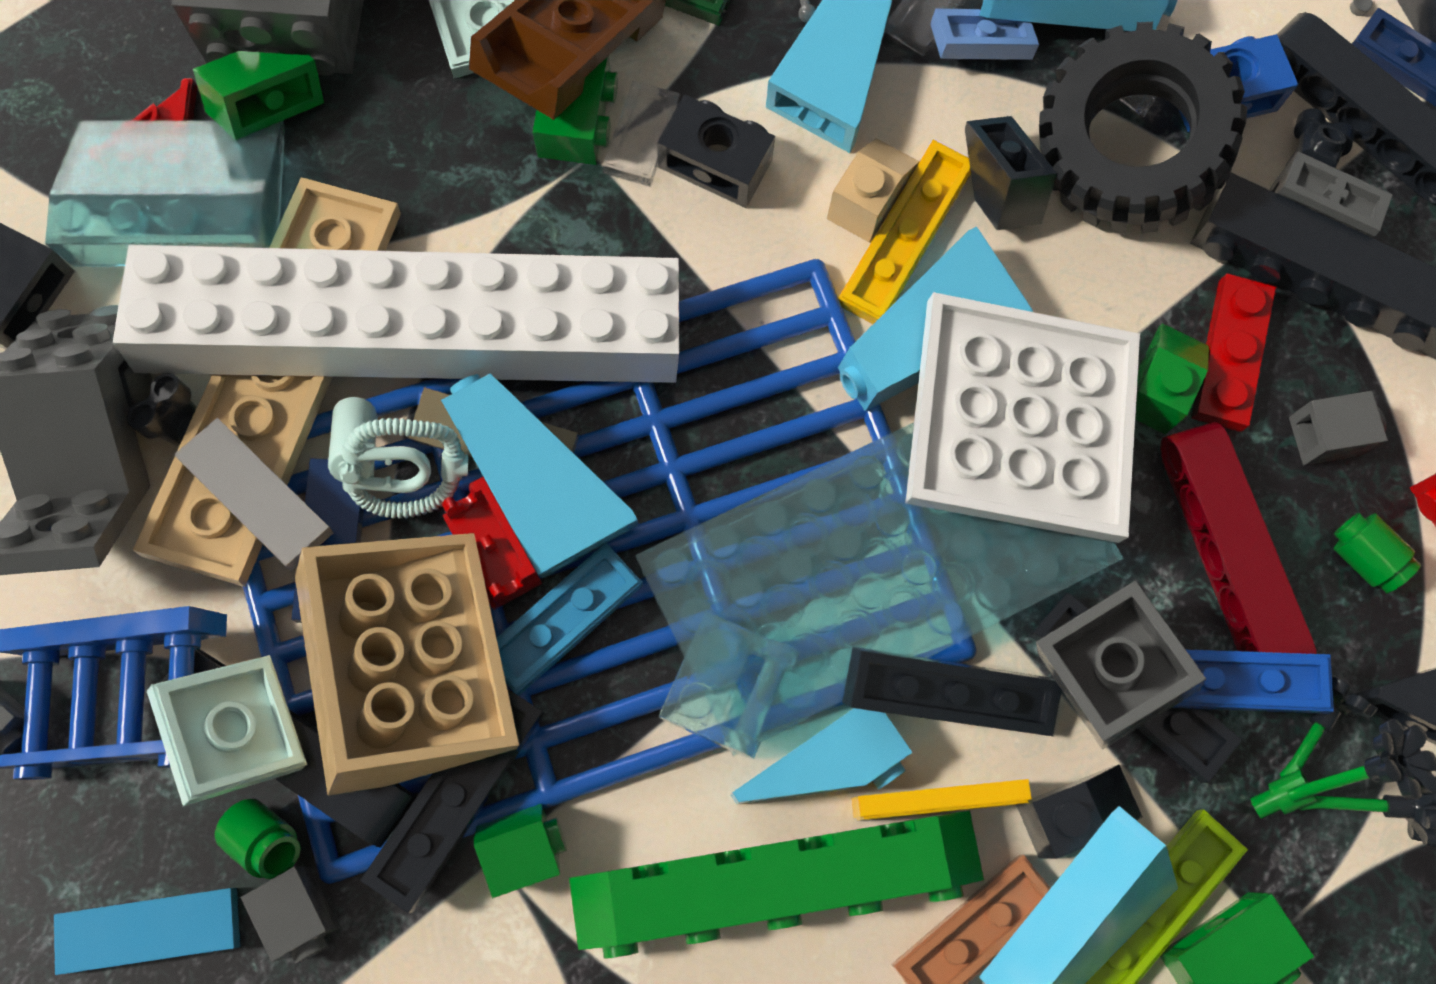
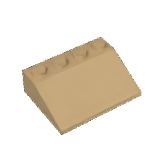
(401, 659)

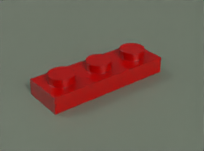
(1235, 352)

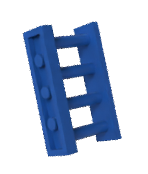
(86, 643)

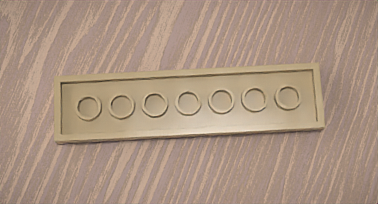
(264, 411)

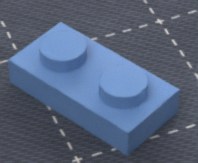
(971, 36)

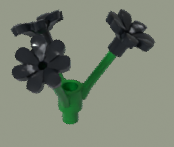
(1397, 761)

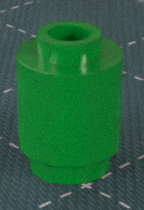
(1376, 552)
(257, 839)

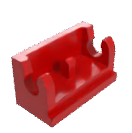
(502, 558)

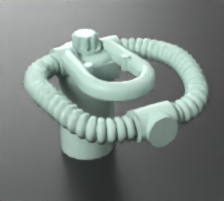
(354, 457)

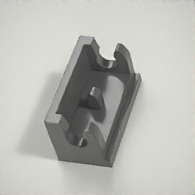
(1333, 194)

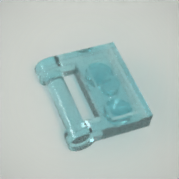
(709, 679)

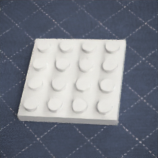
(1025, 419)

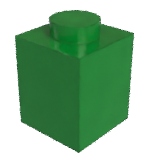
(519, 850)

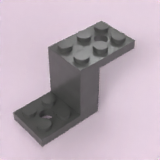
(299, 27)
(66, 444)

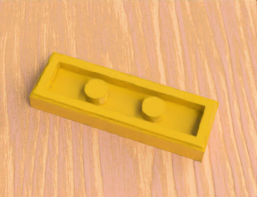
(941, 799)

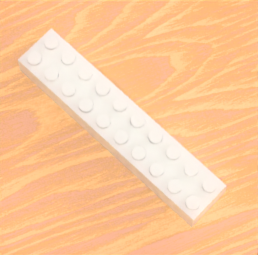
(398, 314)

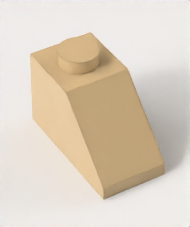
(870, 188)

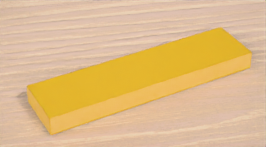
(906, 233)

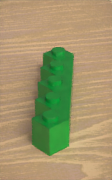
(775, 883)

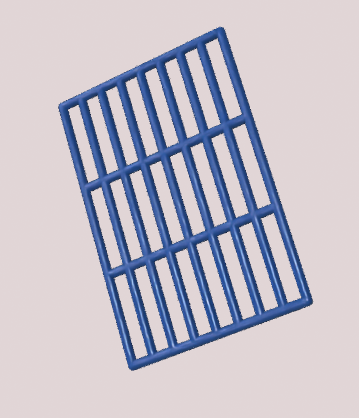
(670, 470)

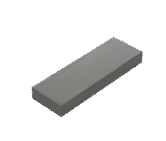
(253, 493)

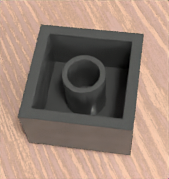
(1120, 665)

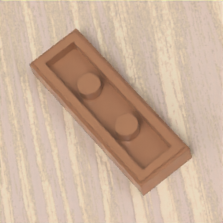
(976, 929)

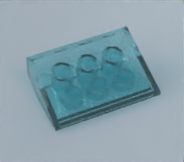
(164, 189)

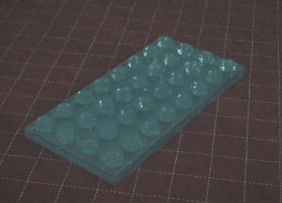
(854, 566)

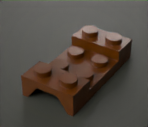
(550, 46)

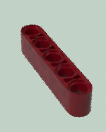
(1234, 542)

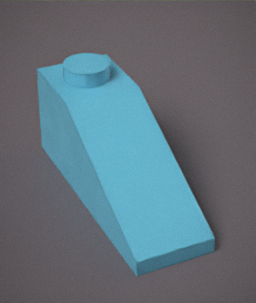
(842, 756)

